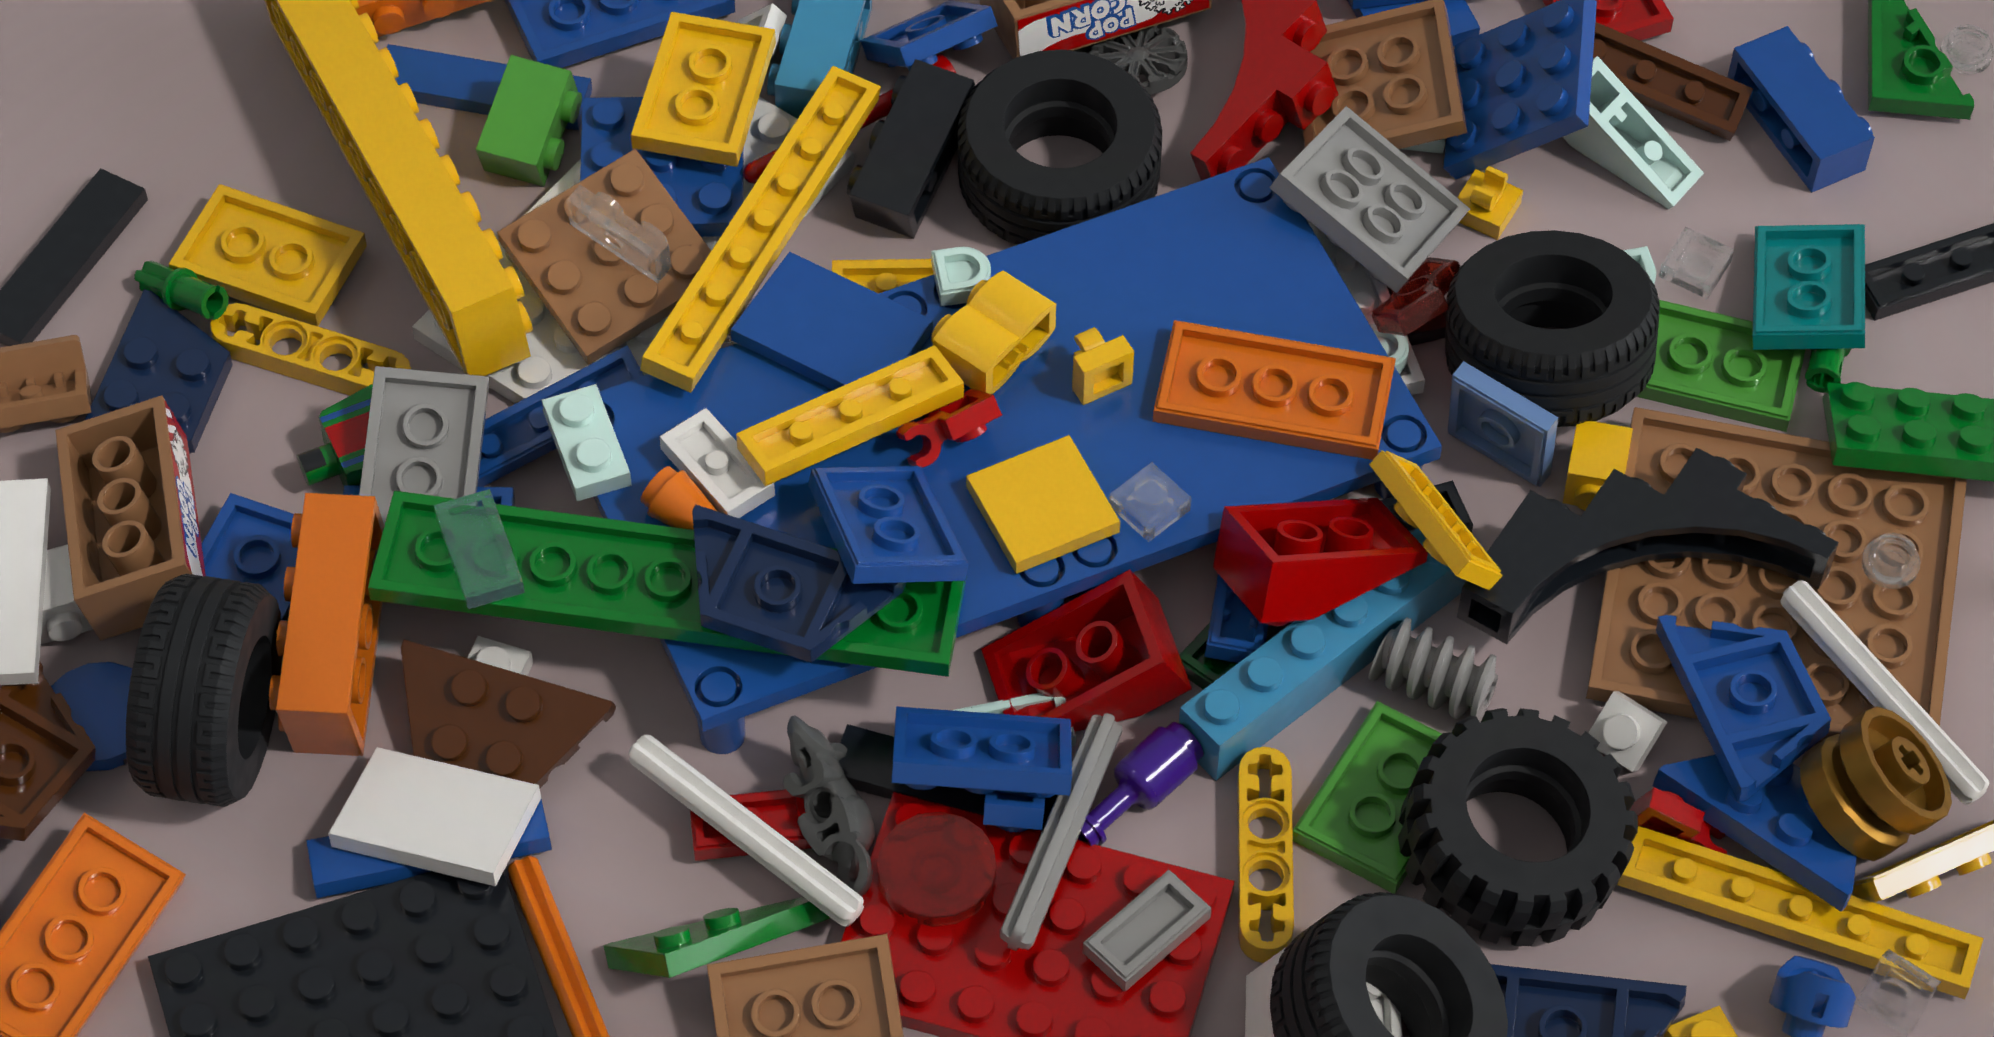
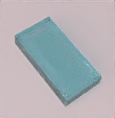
(479, 549)

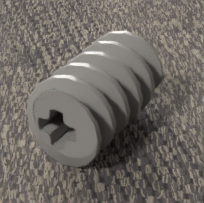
(1435, 670)

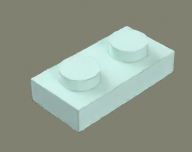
(586, 442)

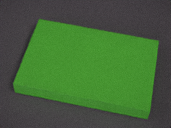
(1711, 368)
(1362, 798)

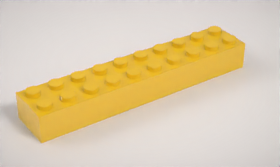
(407, 181)

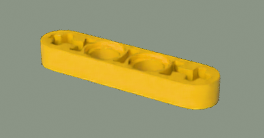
(308, 359)
(1262, 853)

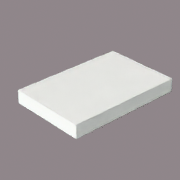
(435, 816)

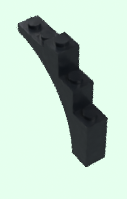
(1628, 523)

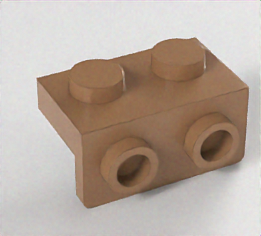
(43, 383)

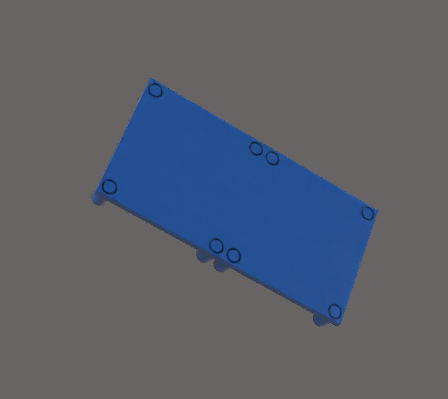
(1196, 255)

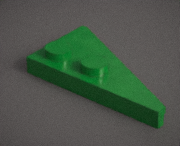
(1907, 68)
(714, 938)

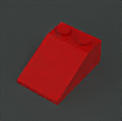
(1311, 555)
(1097, 652)

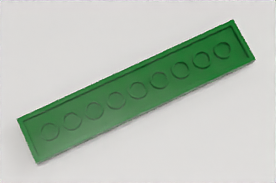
(632, 583)

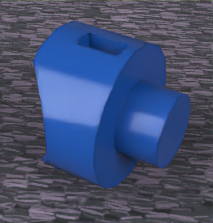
(1812, 997)

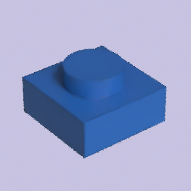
(1013, 811)

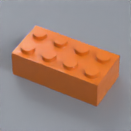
(330, 626)

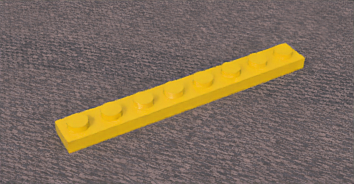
(760, 230)

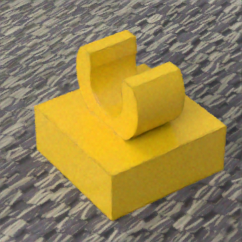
(1490, 201)
(1100, 365)

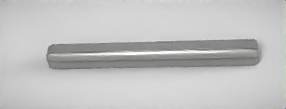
(1060, 834)

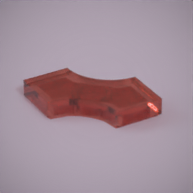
(1418, 298)

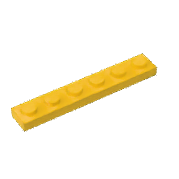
(1786, 910)

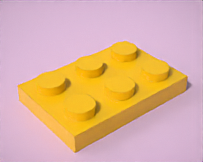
(703, 89)
(270, 254)

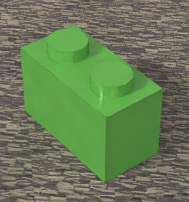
(528, 121)

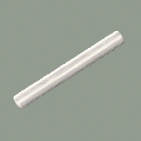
(1880, 685)
(746, 830)

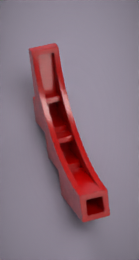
(1273, 86)

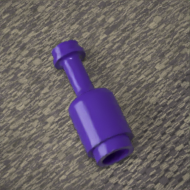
(1152, 767)

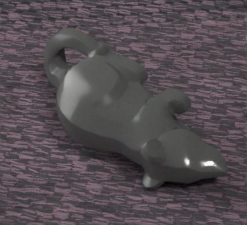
(836, 815)

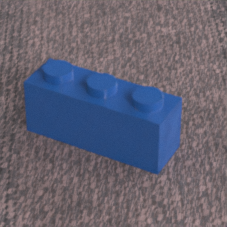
(1802, 109)

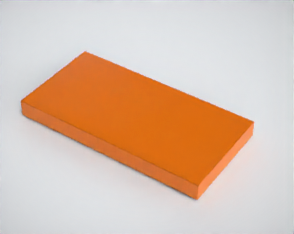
(1274, 390)
(78, 930)

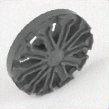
(1146, 58)

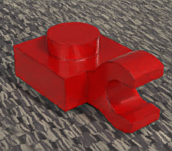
(956, 421)
(1672, 816)

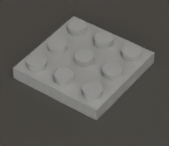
(1369, 199)

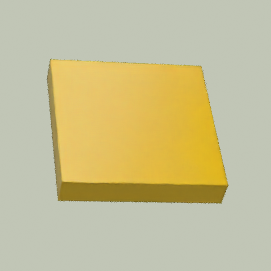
(1042, 504)

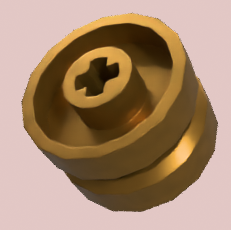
(1875, 784)

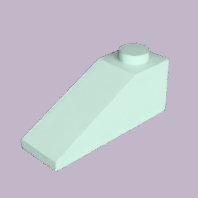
(1631, 142)

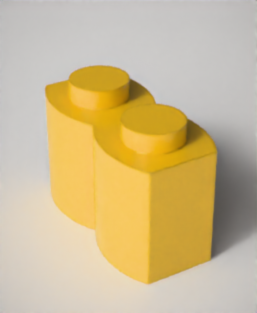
(995, 331)

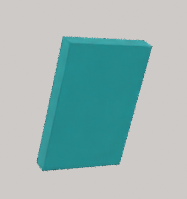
(1809, 287)

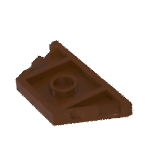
(493, 716)
(39, 755)

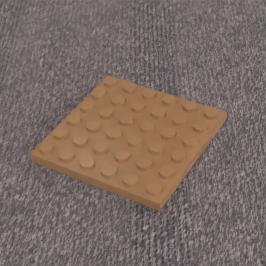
(1851, 505)

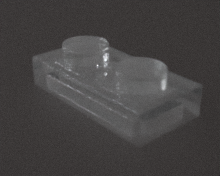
(606, 224)

